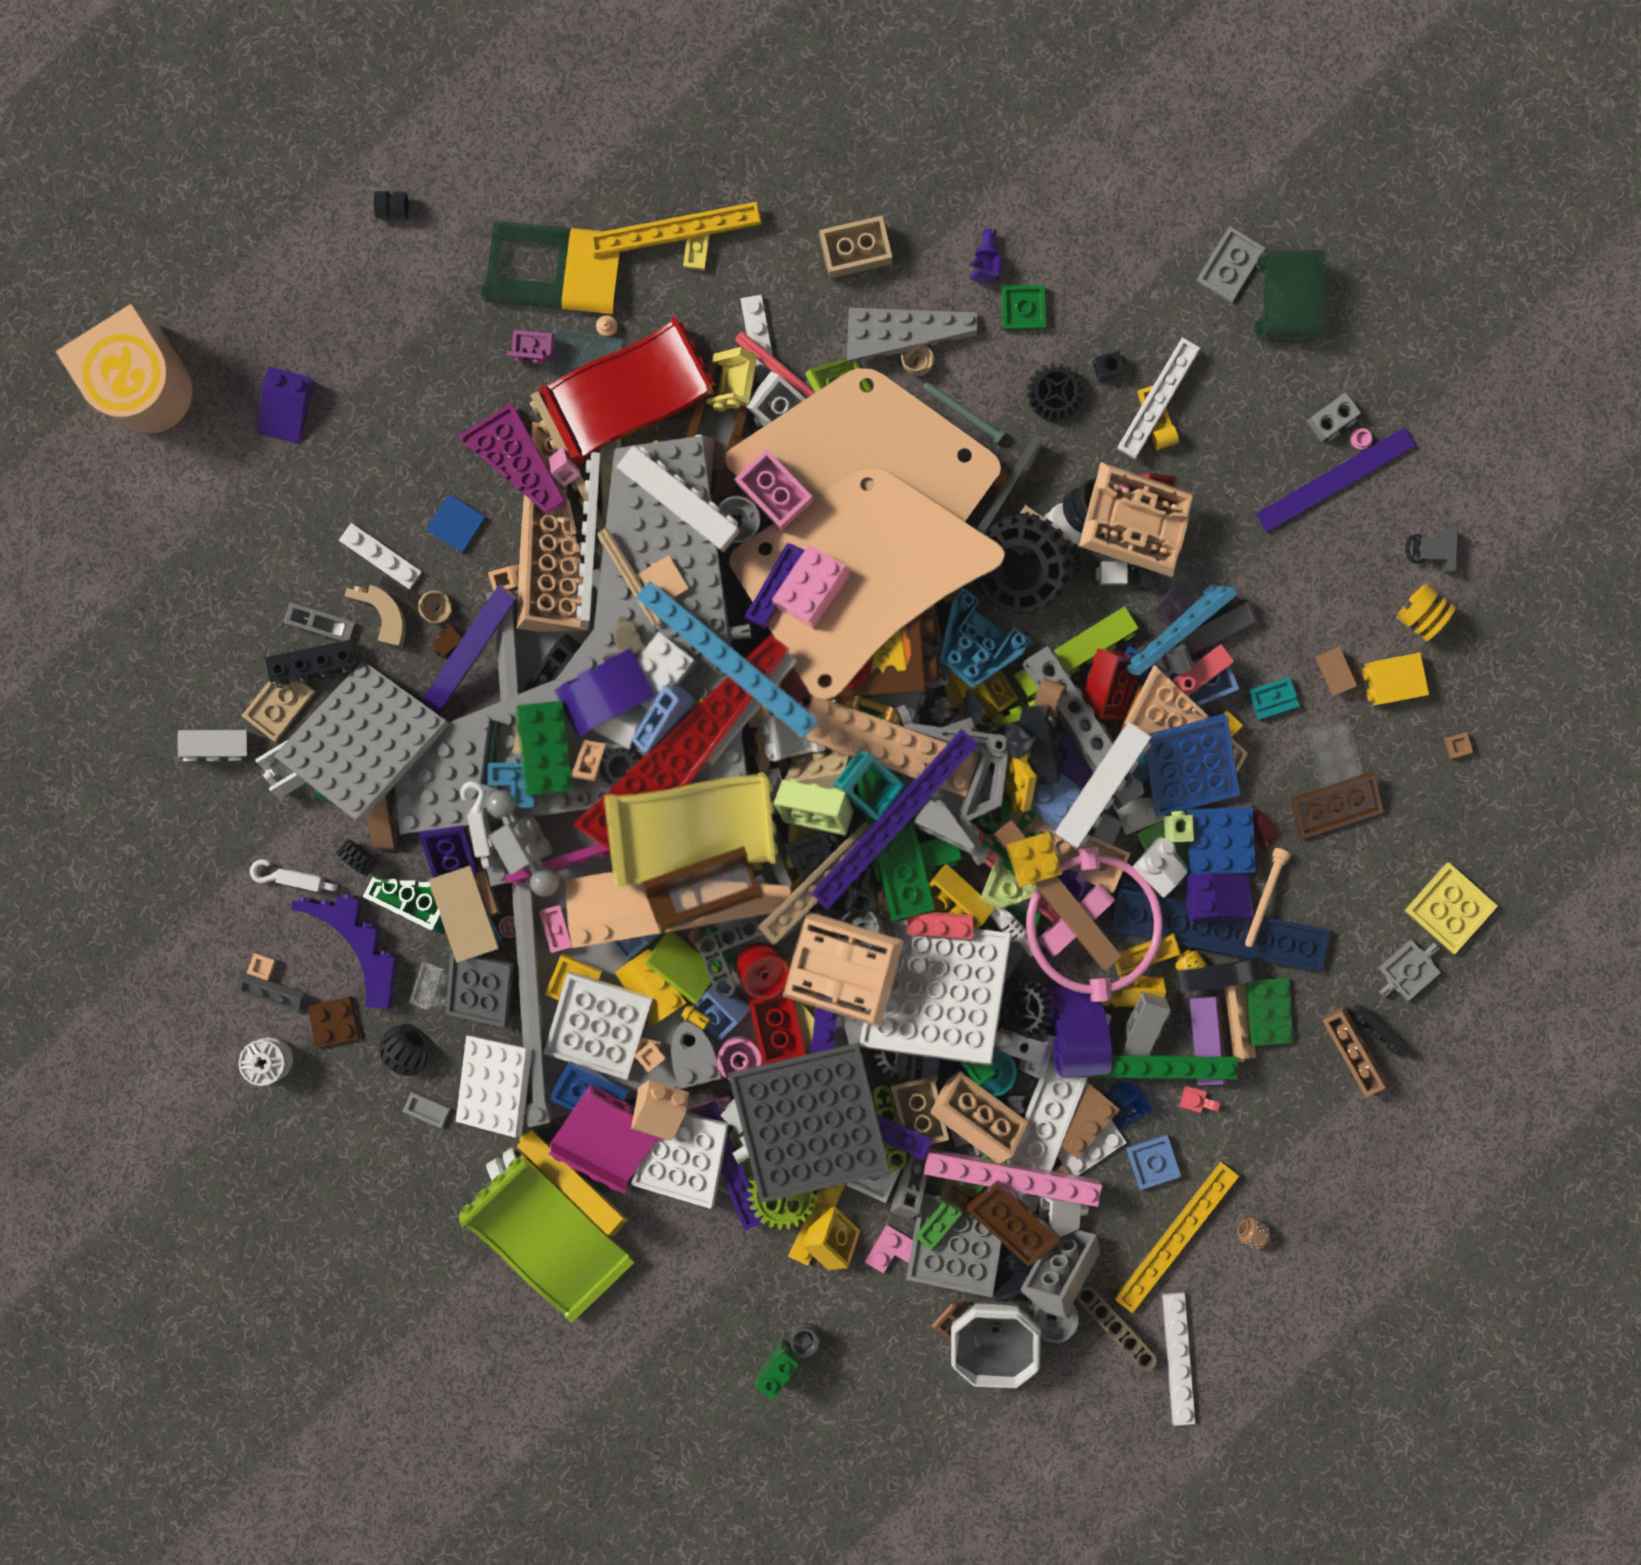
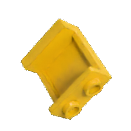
(1395, 679)

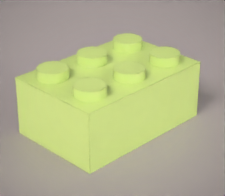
(814, 806)

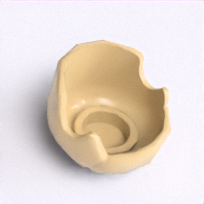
(924, 363)
(429, 602)

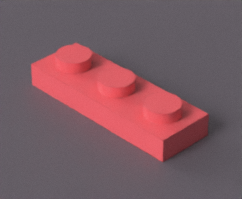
(941, 925)

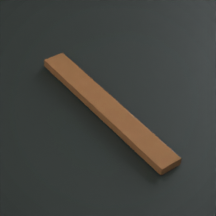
(1067, 907)

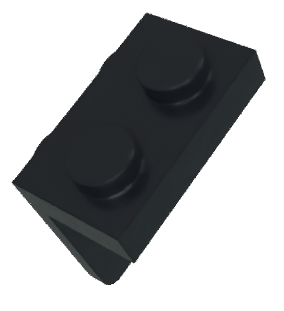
(1008, 1282)

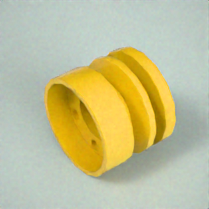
(1429, 615)

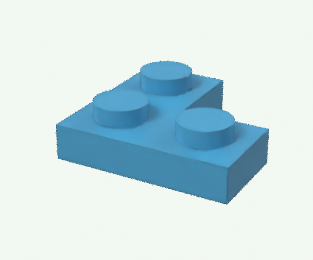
(510, 775)

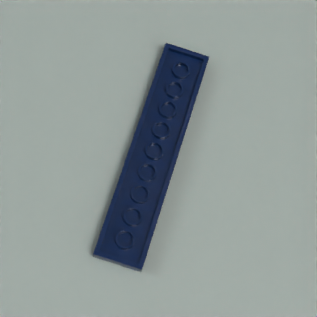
(1276, 940)

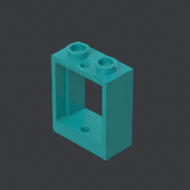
(852, 774)

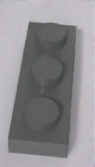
(270, 993)

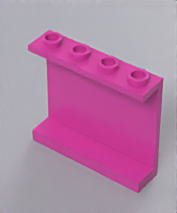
(600, 1139)

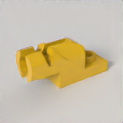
(1130, 994)

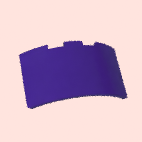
(604, 692)
(1081, 1034)

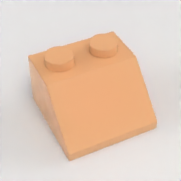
(659, 1109)

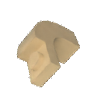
(393, 620)

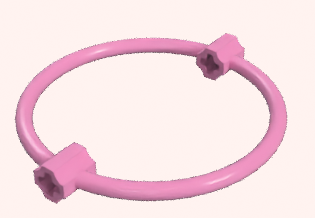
(1100, 987)

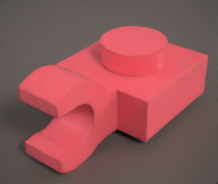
(1195, 1100)

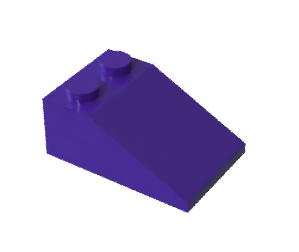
(284, 404)
(448, 850)
(1218, 896)

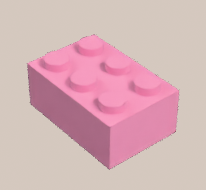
(774, 490)
(811, 587)

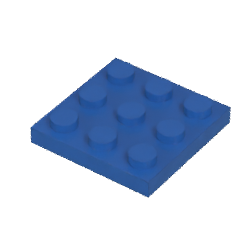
(1222, 841)

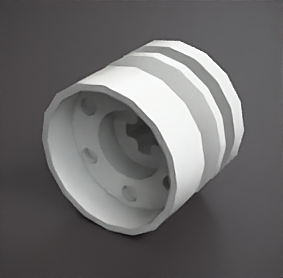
(278, 1059)

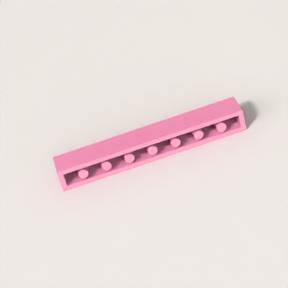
(1013, 1176)

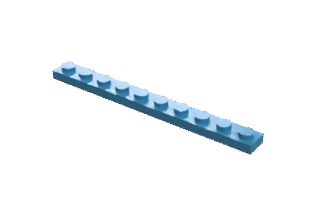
(727, 660)

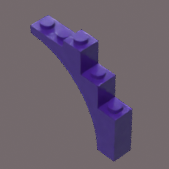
(344, 916)

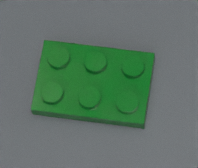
(1269, 1011)

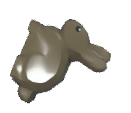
(627, 636)

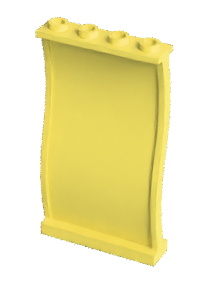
(688, 825)

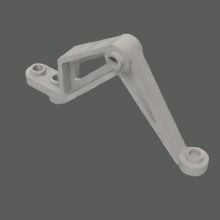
(989, 754)

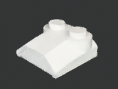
(1161, 866)

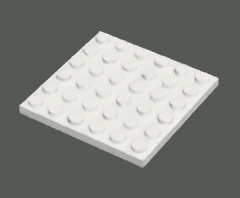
(944, 997)

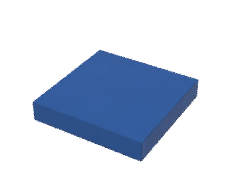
(456, 523)

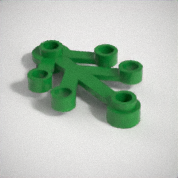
(1006, 816)

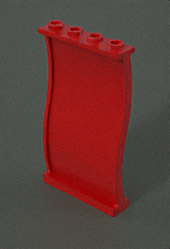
(627, 391)

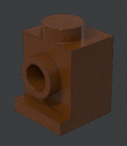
(446, 641)

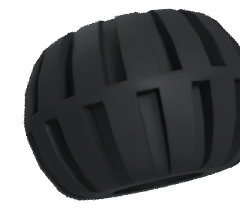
(401, 1054)

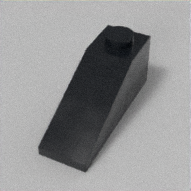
(554, 662)

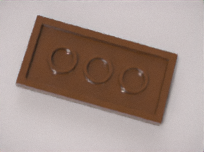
(1337, 805)
(1013, 1223)

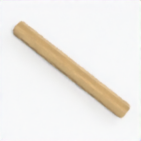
(626, 571)

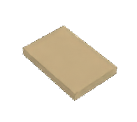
(277, 708)

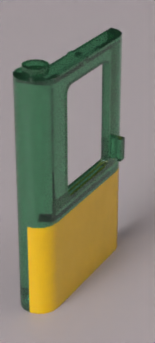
(580, 280)

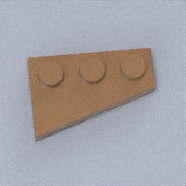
(1088, 1120)

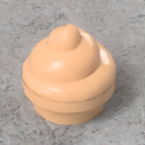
(606, 326)

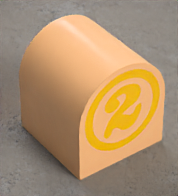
(130, 372)

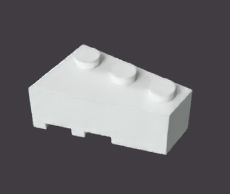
(212, 744)

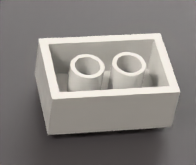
(664, 665)

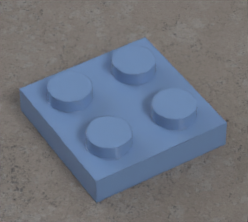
(1153, 1162)

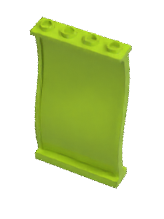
(546, 1238)

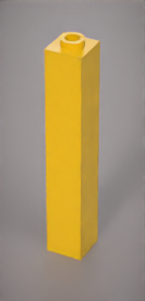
(572, 1184)

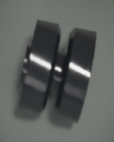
(1077, 504)

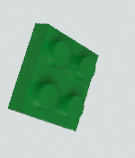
(1023, 307)

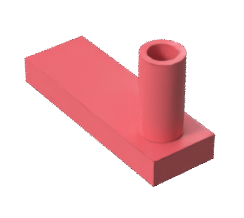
(1203, 670)

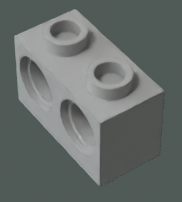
(1332, 416)

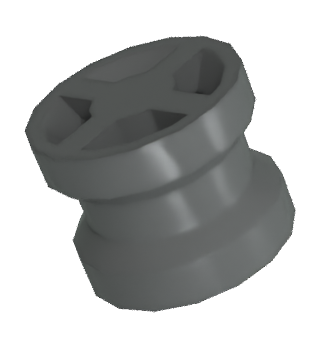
(1015, 1102)

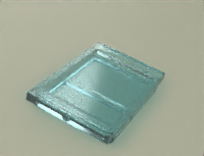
(578, 348)

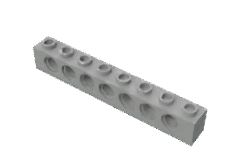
(1071, 721)

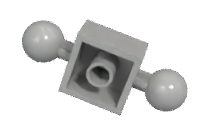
(521, 843)

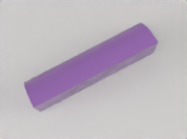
(1207, 1030)

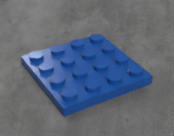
(1191, 765)

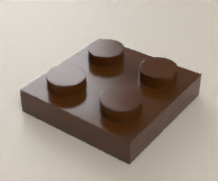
(333, 1022)

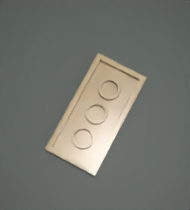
(463, 914)

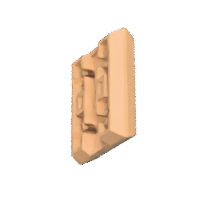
(1135, 520)
(843, 969)

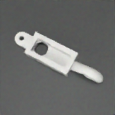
(479, 825)
(291, 878)

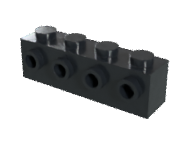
(311, 663)

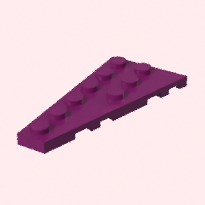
(511, 451)

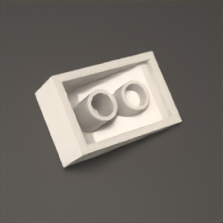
(773, 398)

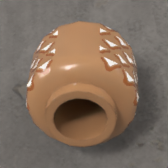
(1254, 1233)

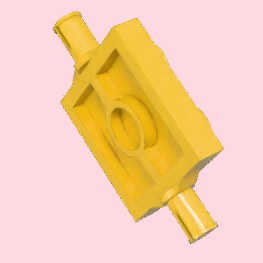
(1019, 783)

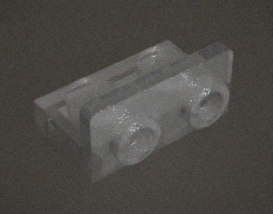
(430, 987)

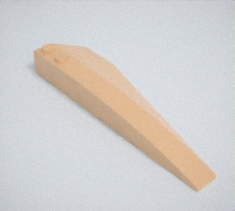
(548, 562)
(606, 913)

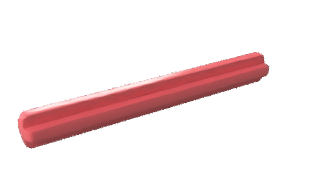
(774, 365)

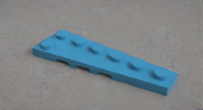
(1199, 612)

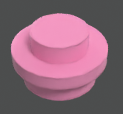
(1361, 438)

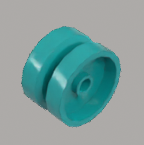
(1005, 1075)

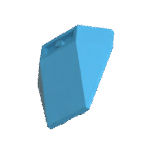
(974, 645)

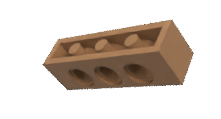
(1355, 1051)

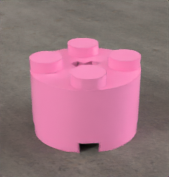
(736, 1046)

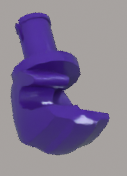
(988, 259)

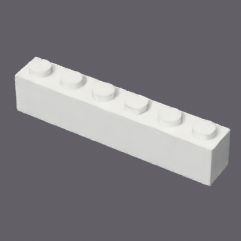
(679, 499)
(1102, 785)

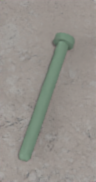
(997, 435)

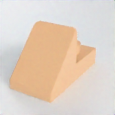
(589, 760)

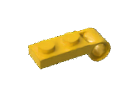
(1164, 432)

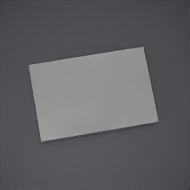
(1230, 264)

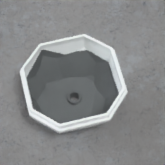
(991, 1354)

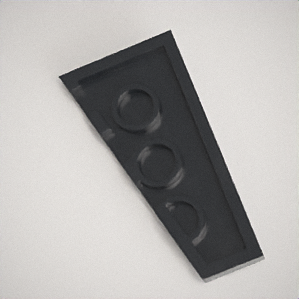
(806, 857)

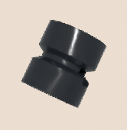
(391, 205)

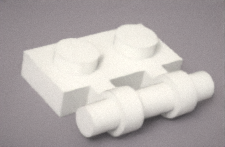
(1035, 1069)

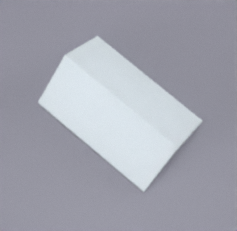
(623, 726)

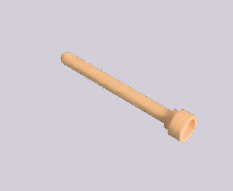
(1280, 858)

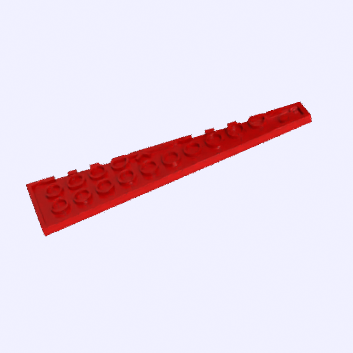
(687, 745)

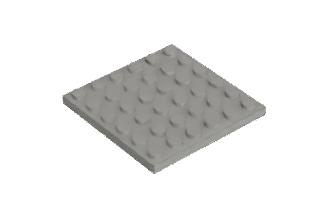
(361, 741)

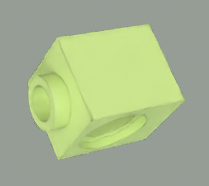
(1186, 831)

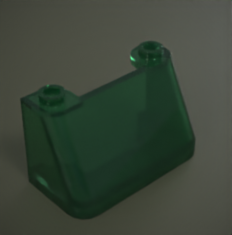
(1291, 295)

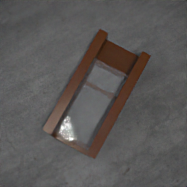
(718, 423)
(701, 889)

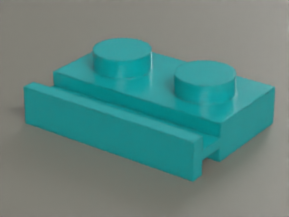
(1273, 698)

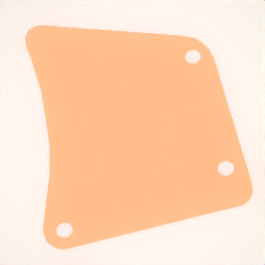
(882, 429)
(899, 561)

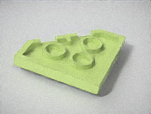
(1003, 889)

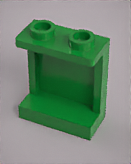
(776, 1370)

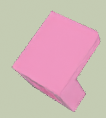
(562, 468)

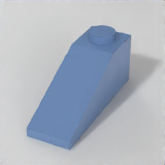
(662, 717)

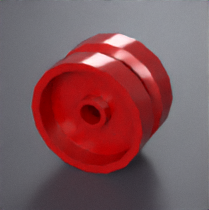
(761, 971)

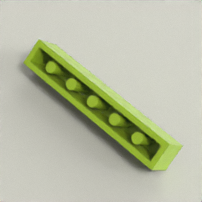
(1084, 647)

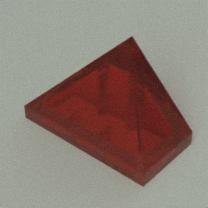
(1264, 830)

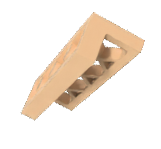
(1238, 1022)

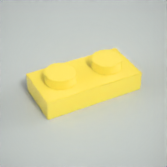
(696, 253)

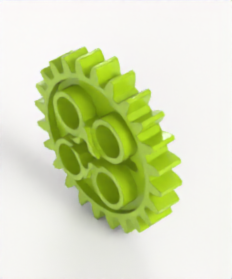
(803, 1201)

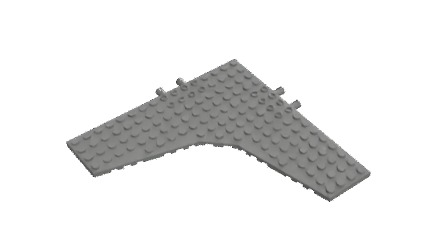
(646, 533)

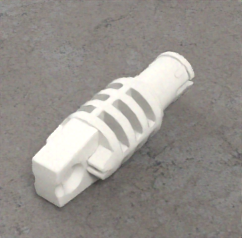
(1009, 924)

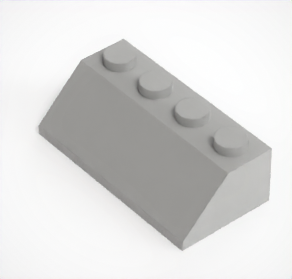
(1062, 1272)

